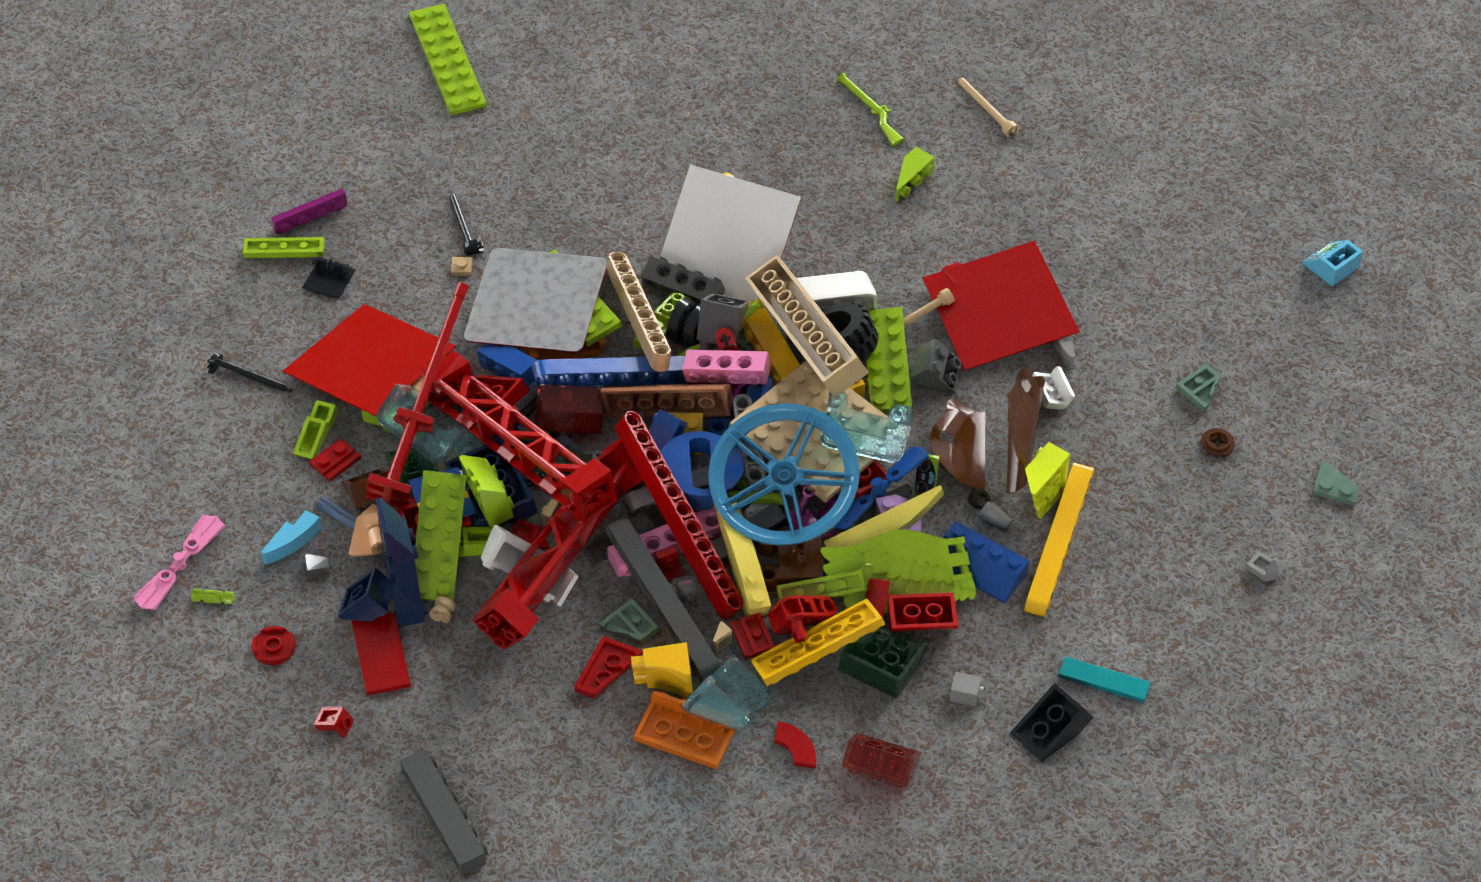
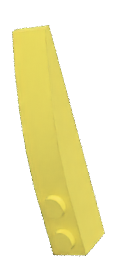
(897, 518)
(745, 569)

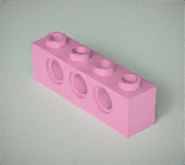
(726, 366)

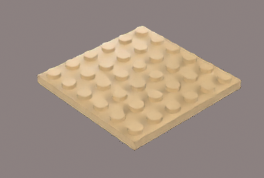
(805, 389)

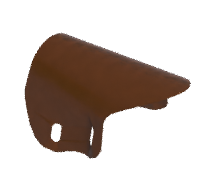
(966, 454)

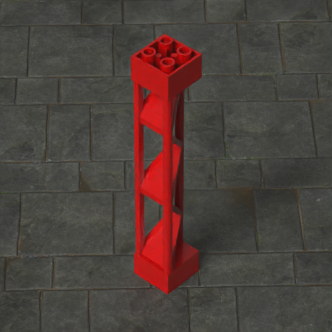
(509, 615)

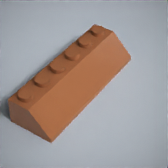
(709, 399)

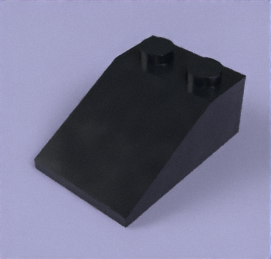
(1051, 723)

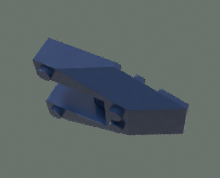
(400, 565)

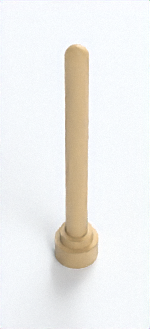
(1007, 125)
(944, 297)

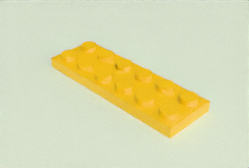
(822, 640)

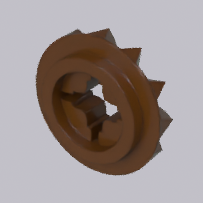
(1226, 442)

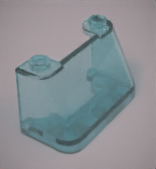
(870, 433)
(434, 446)
(728, 695)

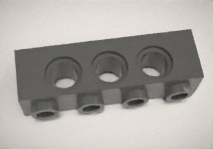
(657, 266)

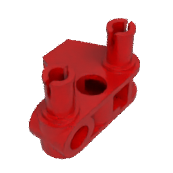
(799, 611)

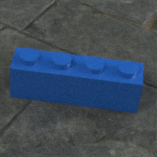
(991, 564)

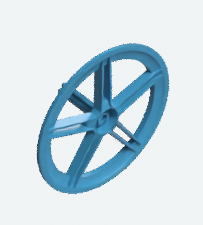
(783, 473)

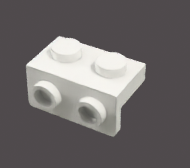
(1057, 391)

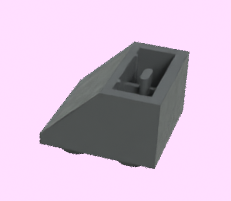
(936, 367)

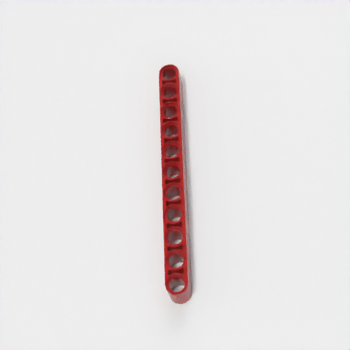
(679, 515)

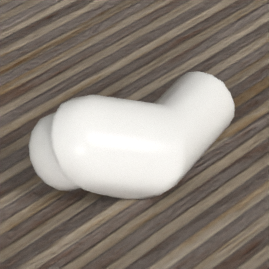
(753, 509)

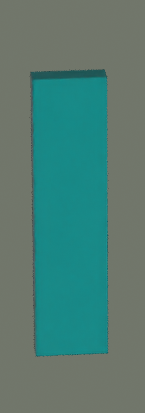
(1104, 679)

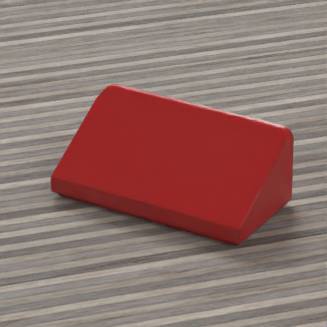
(877, 594)

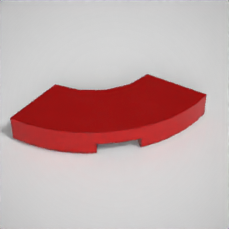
(797, 744)

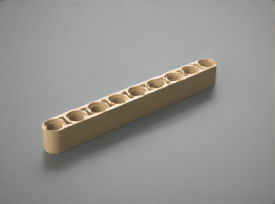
(639, 312)

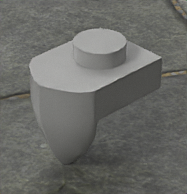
(1263, 567)

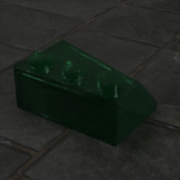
(883, 660)

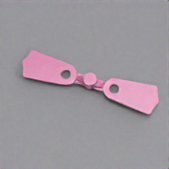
(155, 590)

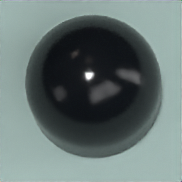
(972, 498)

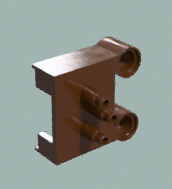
(795, 563)

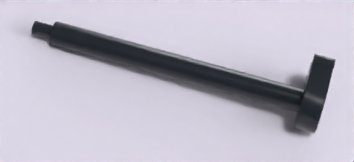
(471, 246)
(217, 360)

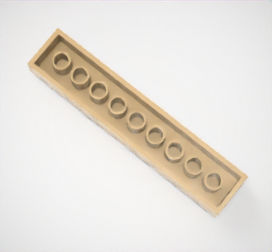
(807, 326)

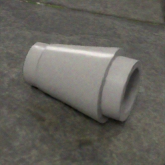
(994, 515)

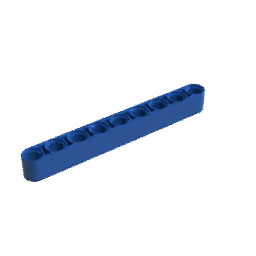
(606, 372)

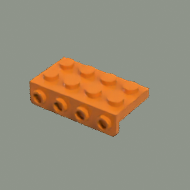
(682, 734)

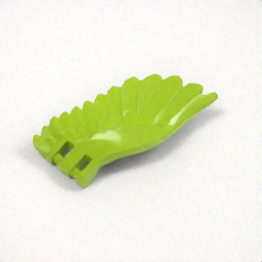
(909, 560)

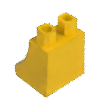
(664, 669)

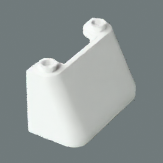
(841, 287)

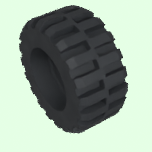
(854, 326)

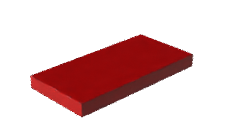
(381, 654)

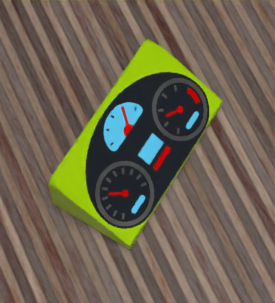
(926, 475)

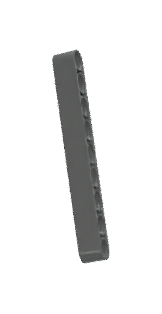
(662, 597)

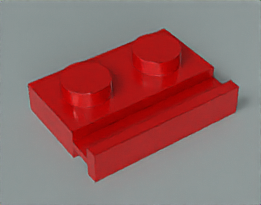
(335, 460)
(751, 635)

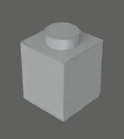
(966, 689)

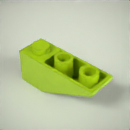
(915, 167)

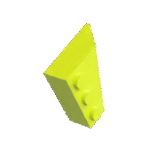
(1047, 477)

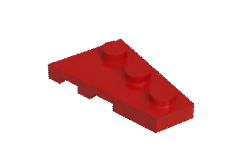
(605, 666)

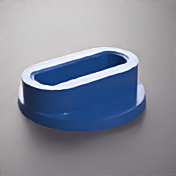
(677, 457)

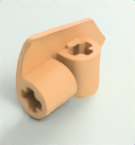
(366, 534)

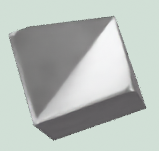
(317, 566)

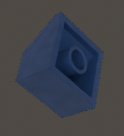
(367, 597)

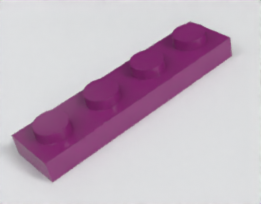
(304, 213)

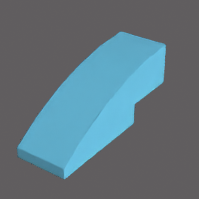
(291, 537)

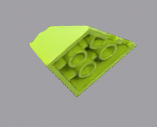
(487, 489)

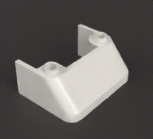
(506, 549)

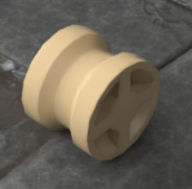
(442, 608)

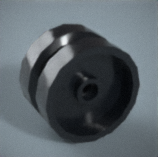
(684, 323)

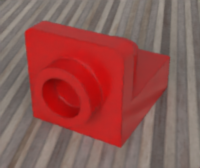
(669, 562)
(334, 719)

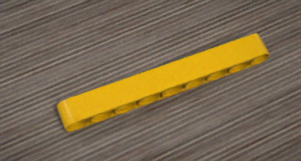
(1058, 540)

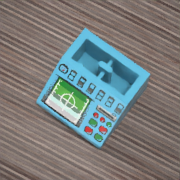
(1335, 261)

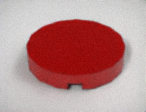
(270, 651)

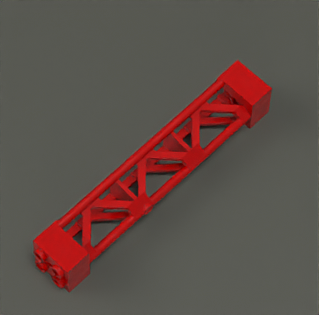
(589, 483)

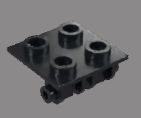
(328, 277)

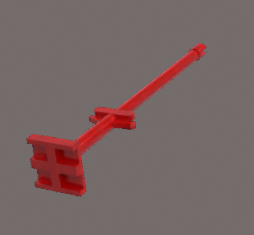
(413, 421)

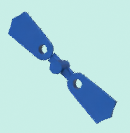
(911, 459)

